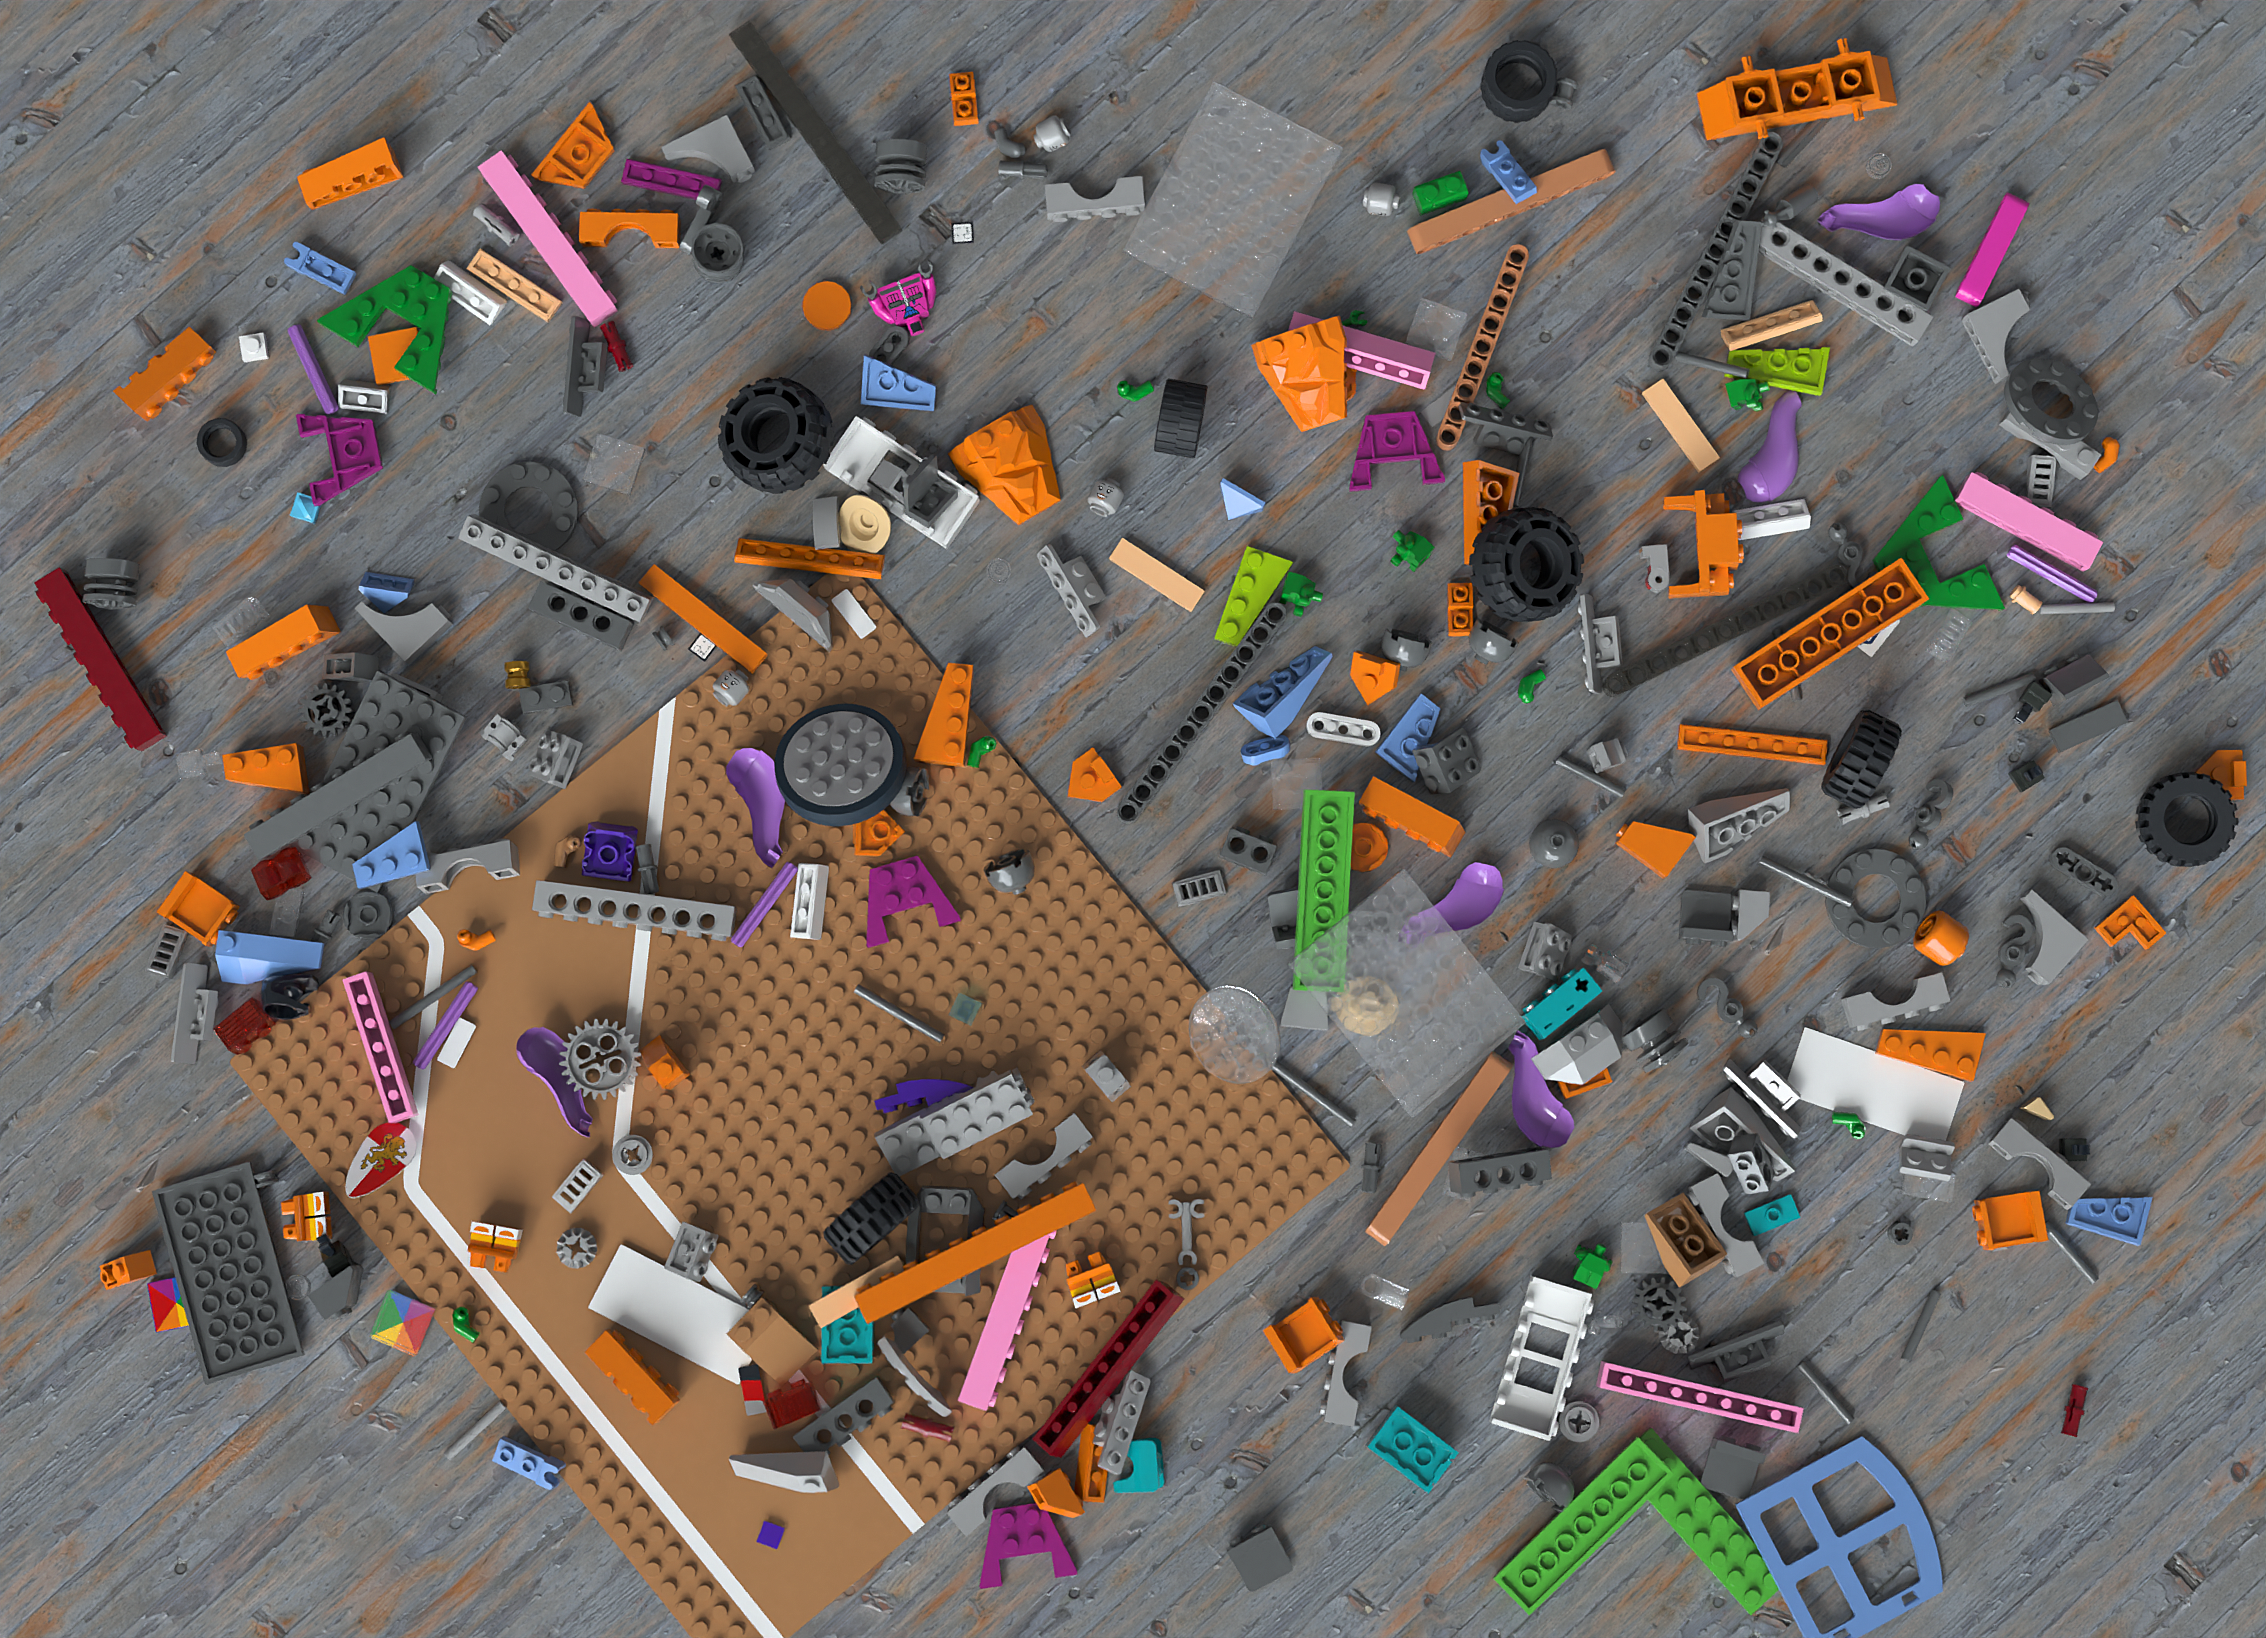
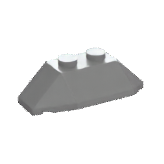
(800, 607)
(1583, 1049)

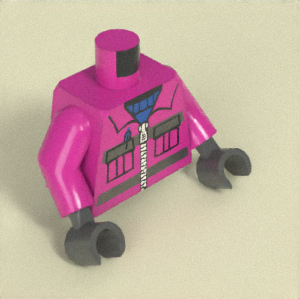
(905, 300)

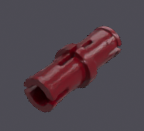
(616, 346)
(2074, 1410)
(927, 1427)

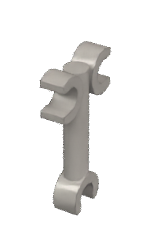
(1185, 1211)

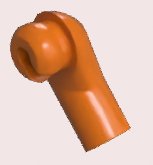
(2110, 454)
(473, 941)

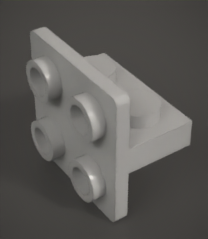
(555, 758)
(1545, 951)

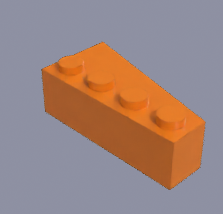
(350, 174)
(166, 374)
(1485, 494)
(282, 640)
(948, 722)
(1412, 816)
(633, 1376)

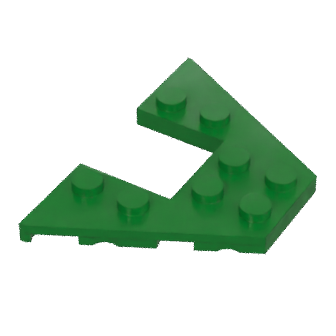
(413, 298)
(1933, 513)

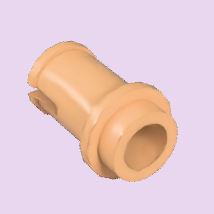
(2025, 599)

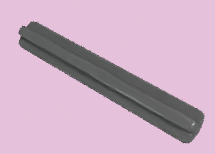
(1800, 141)

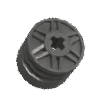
(900, 166)
(719, 239)
(111, 581)
(1655, 1040)

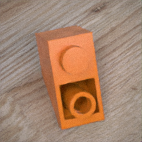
(127, 1269)
(1055, 1494)

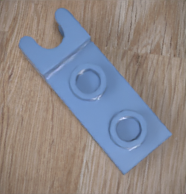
(1508, 173)
(321, 269)
(528, 1462)

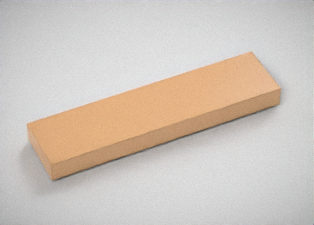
(514, 285)
(1771, 325)
(1680, 425)
(1156, 575)
(842, 1300)

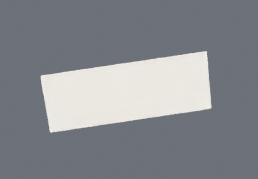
(1874, 1086)
(672, 1312)

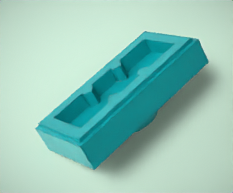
(1771, 1215)

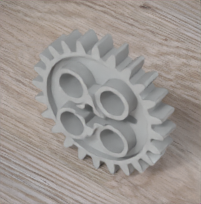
(608, 1080)

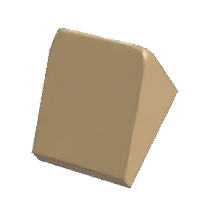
(2037, 1108)

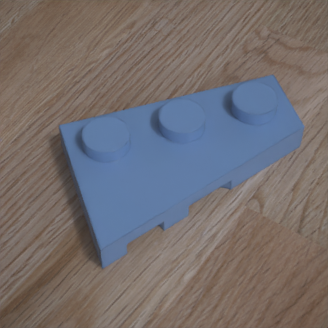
(895, 388)
(393, 859)

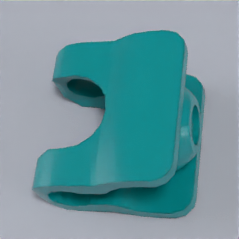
(1148, 1467)

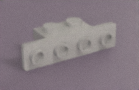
(1075, 586)
(1601, 643)
(194, 1013)
(1769, 1091)
(1119, 1422)

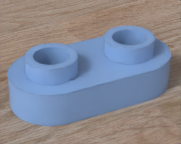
(1265, 749)

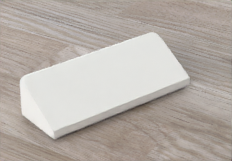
(470, 292)
(1774, 519)
(809, 901)

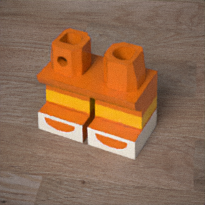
(303, 1207)
(493, 1241)
(1080, 1283)

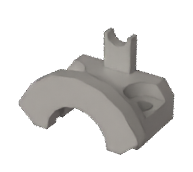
(504, 736)

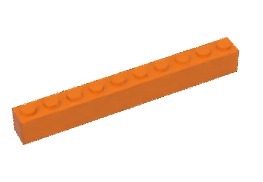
(974, 1253)

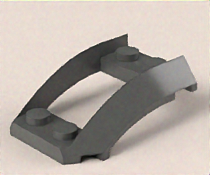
(947, 1201)

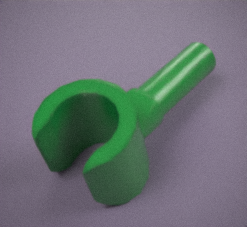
(1353, 319)

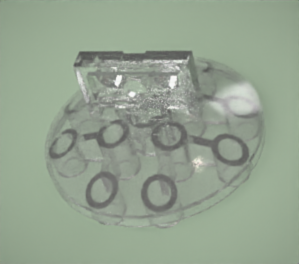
(1234, 1034)

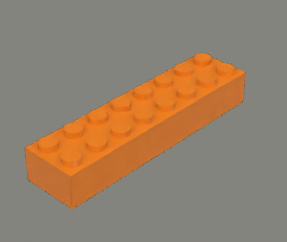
(1830, 634)

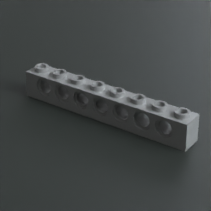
(1843, 292)
(555, 567)
(547, 892)

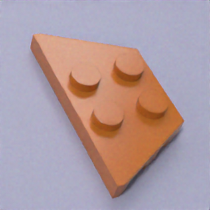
(577, 153)

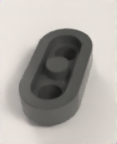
(887, 348)

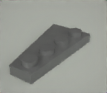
(1735, 278)

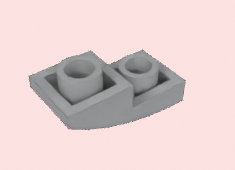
(825, 523)

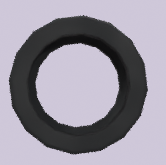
(204, 434)

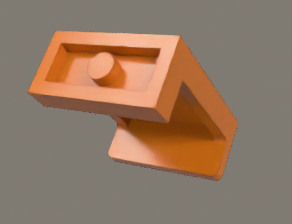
(198, 908)
(2010, 1220)
(1305, 1335)

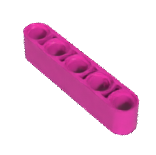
(1992, 249)

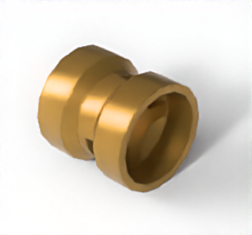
(517, 674)

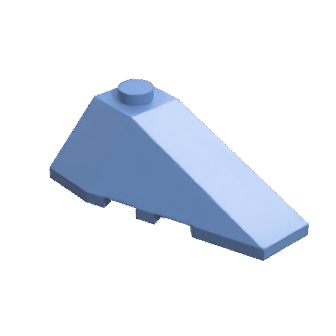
(1278, 700)
(253, 957)

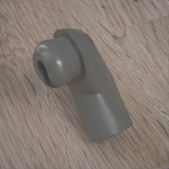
(1007, 146)

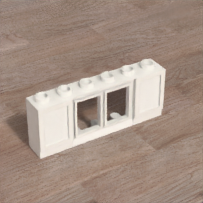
(861, 453)
(1525, 1407)

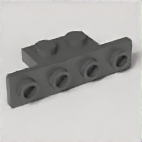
(584, 366)
(1503, 430)
(1741, 1354)

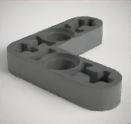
(708, 200)

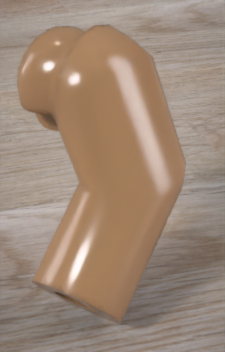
(564, 848)

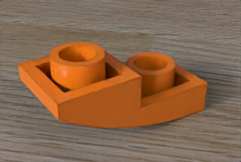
(963, 98)
(1459, 608)

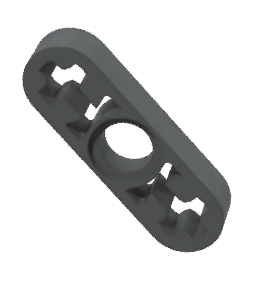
(2102, 875)

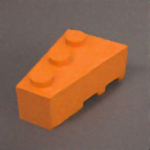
(269, 767)

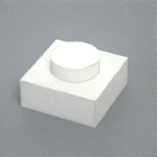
(254, 347)

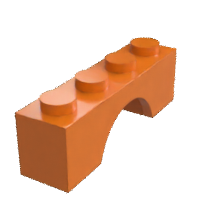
(599, 227)

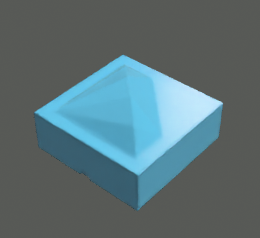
(304, 508)

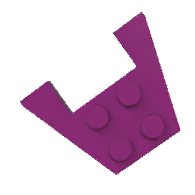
(1393, 439)
(351, 448)
(901, 888)
(1022, 1532)

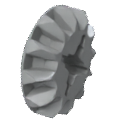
(621, 1157)
(587, 1242)
(1674, 1344)
(1585, 1431)

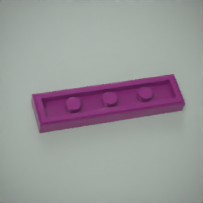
(666, 179)

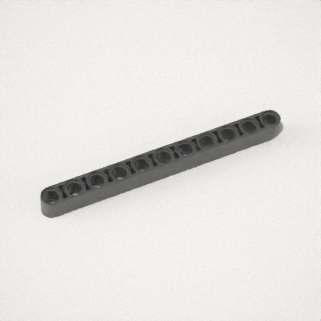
(1707, 260)
(1204, 701)

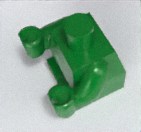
(1746, 392)
(1411, 548)
(1299, 591)
(1591, 1265)

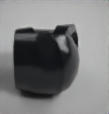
(281, 993)

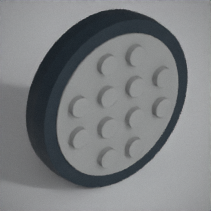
(840, 764)

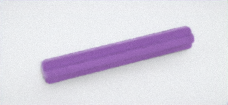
(313, 369)
(2052, 573)
(764, 904)
(445, 1025)

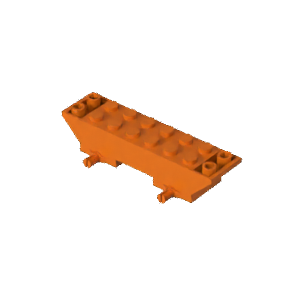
(1796, 95)

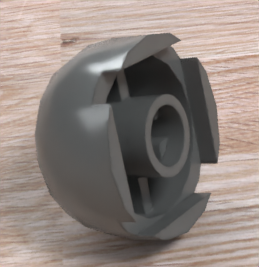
(1490, 643)
(1404, 648)
(910, 797)
(1554, 843)
(1011, 872)
(1552, 1484)

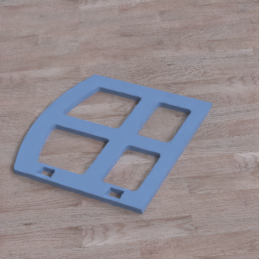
(1834, 1550)

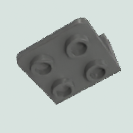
(925, 494)
(1447, 762)
(1283, 916)
(1705, 918)
(1731, 1467)
(1259, 1557)

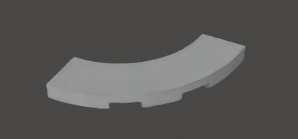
(913, 1378)

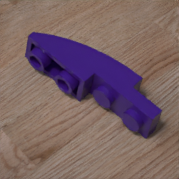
(913, 1092)

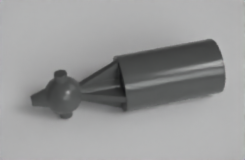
(1791, 205)

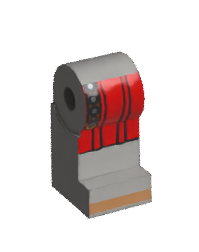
(1657, 567)

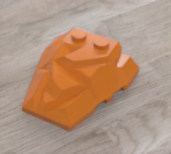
(1307, 371)
(1010, 464)

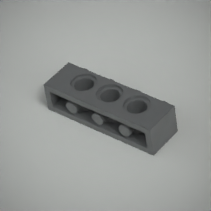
(543, 605)
(1463, 1171)
(873, 1391)

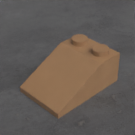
(1684, 1240)
(772, 1341)

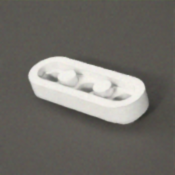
(1355, 729)

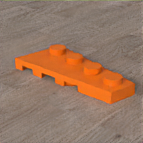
(1939, 1051)

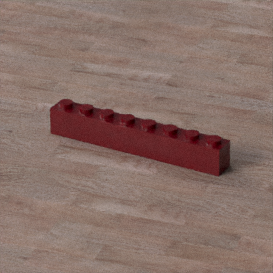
(100, 660)
(1108, 1369)

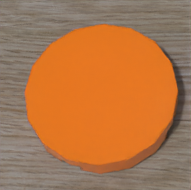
(827, 305)
(1368, 847)

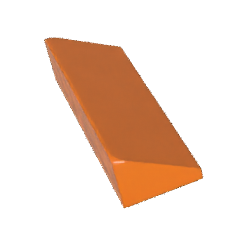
(1090, 1478)

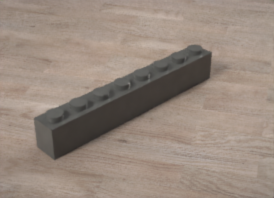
(338, 795)

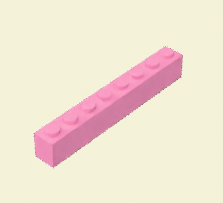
(548, 239)
(1003, 1323)
(1699, 1397)

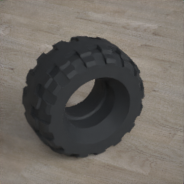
(801, 452)
(1498, 564)

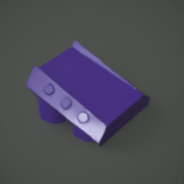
(609, 851)

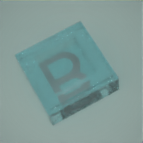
(965, 1009)

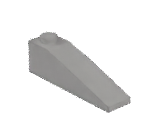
(1728, 820)
(1733, 1116)
(795, 1471)

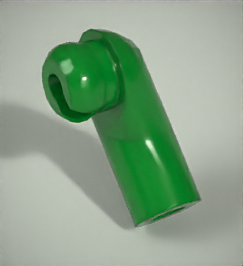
(1493, 390)
(1132, 392)
(1527, 685)
(980, 748)
(1851, 1121)
(462, 1324)

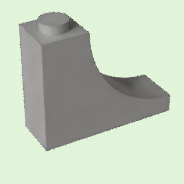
(714, 143)
(1990, 327)
(410, 633)
(2055, 940)

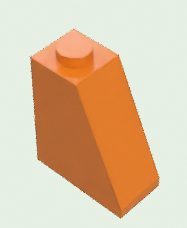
(1654, 845)
(663, 1063)

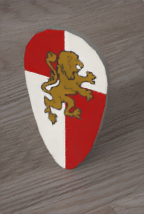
(380, 1159)

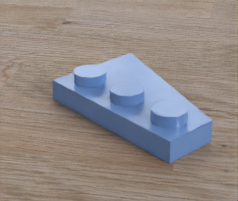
(1408, 733)
(2112, 1217)

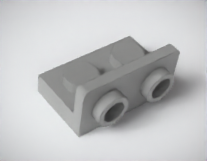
(1926, 1157)
(691, 1252)

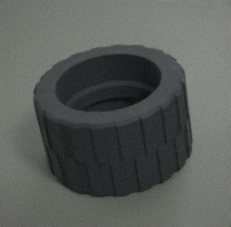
(1532, 56)
(1180, 418)

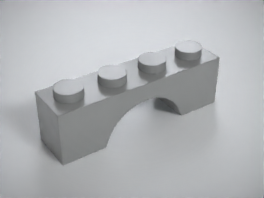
(1124, 198)
(2074, 458)
(498, 858)
(1925, 993)
(1018, 1177)
(2064, 1183)
(1709, 1197)
(1339, 1405)
(1019, 1468)

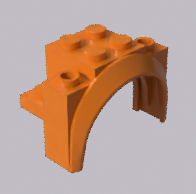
(1716, 543)

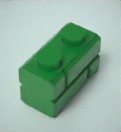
(1440, 193)

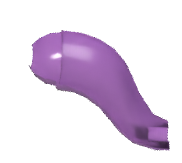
(1893, 219)
(1777, 460)
(755, 781)
(1472, 897)
(540, 1054)
(1533, 1105)

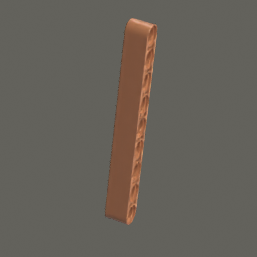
(1500, 205)
(1486, 336)
(1438, 1148)

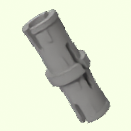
(496, 224)
(1869, 807)

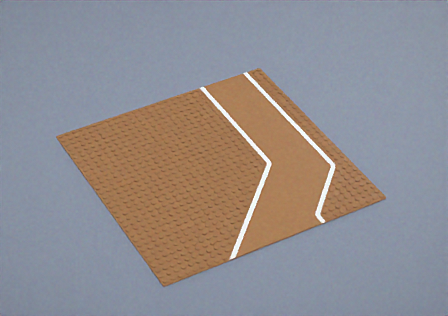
(784, 1122)

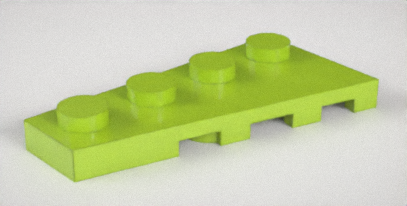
(1787, 369)
(1252, 588)

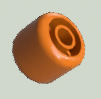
(1941, 938)

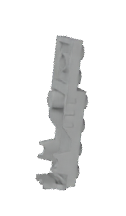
(956, 1121)

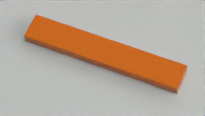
(809, 558)
(703, 618)
(1752, 744)

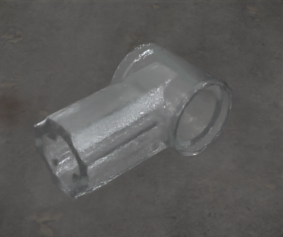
(1385, 1291)

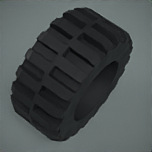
(1861, 759)
(2219, 809)
(871, 1218)

